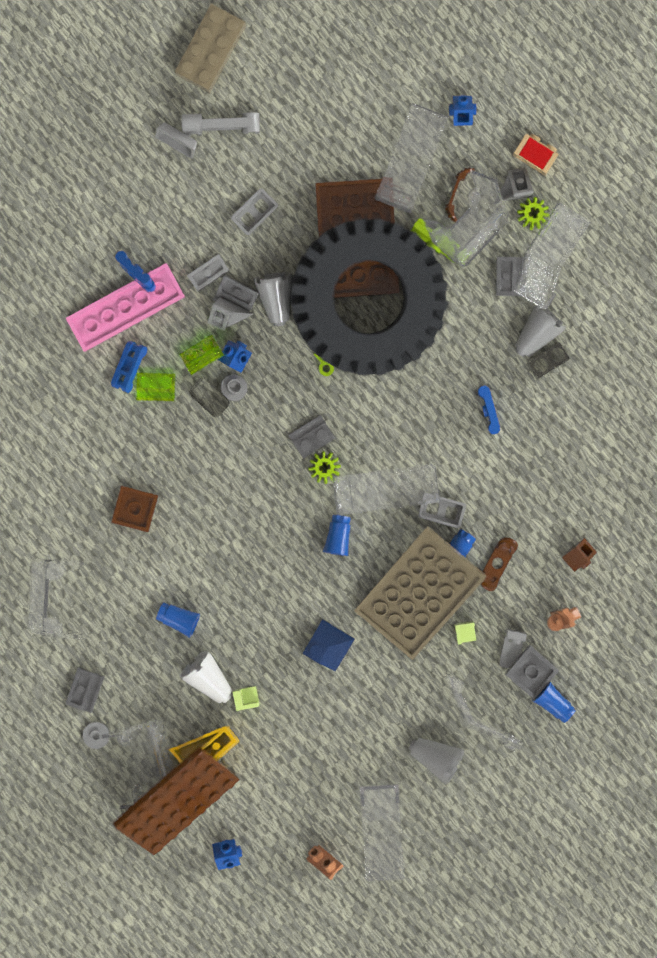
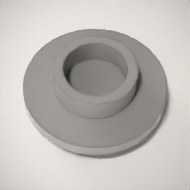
(233, 387)
(92, 735)

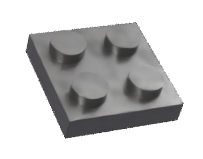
(531, 672)

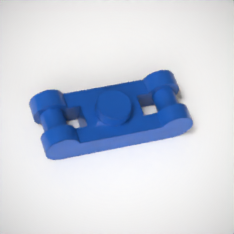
(135, 272)
(128, 366)
(489, 409)

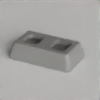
(165, 129)
(249, 207)
(440, 516)

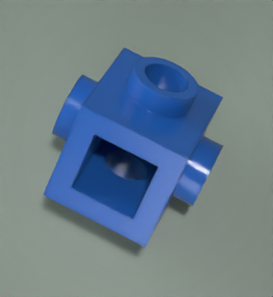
(462, 110)
(235, 355)
(227, 854)

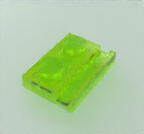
(201, 354)
(155, 386)

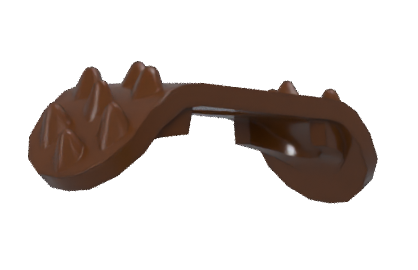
(460, 177)
(504, 549)

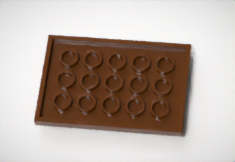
(348, 202)
(176, 801)

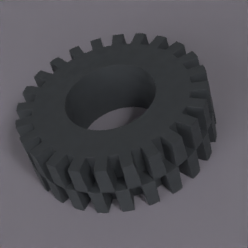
(422, 296)

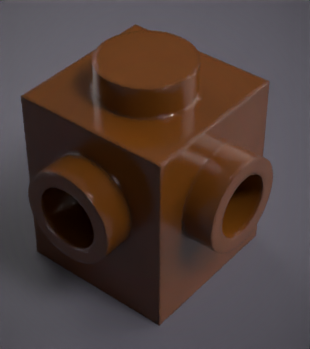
(577, 558)

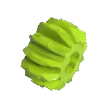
(527, 209)
(319, 463)

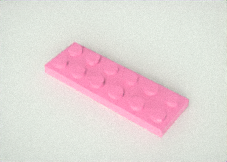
(124, 308)

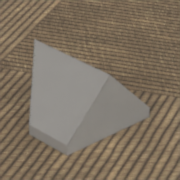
(517, 185)
(226, 314)

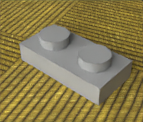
(208, 272)

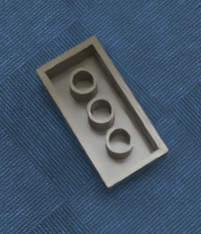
(210, 48)

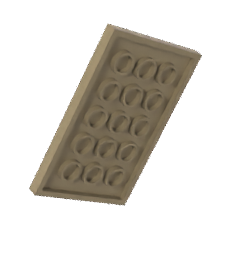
(420, 593)

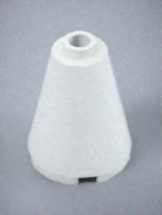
(207, 678)

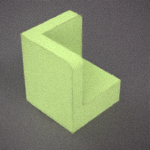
(465, 632)
(246, 698)

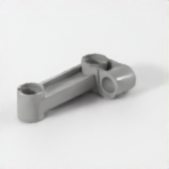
(195, 124)

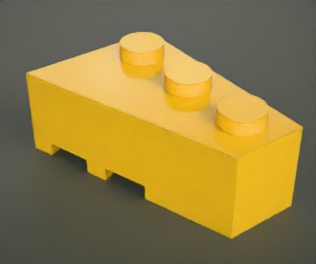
(215, 742)

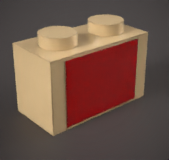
(536, 154)

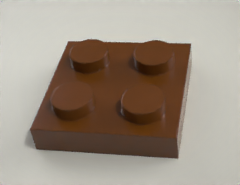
(135, 509)

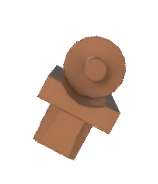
(563, 618)
(324, 861)

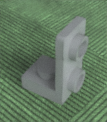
(511, 647)

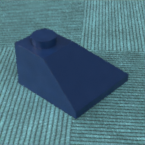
(328, 645)

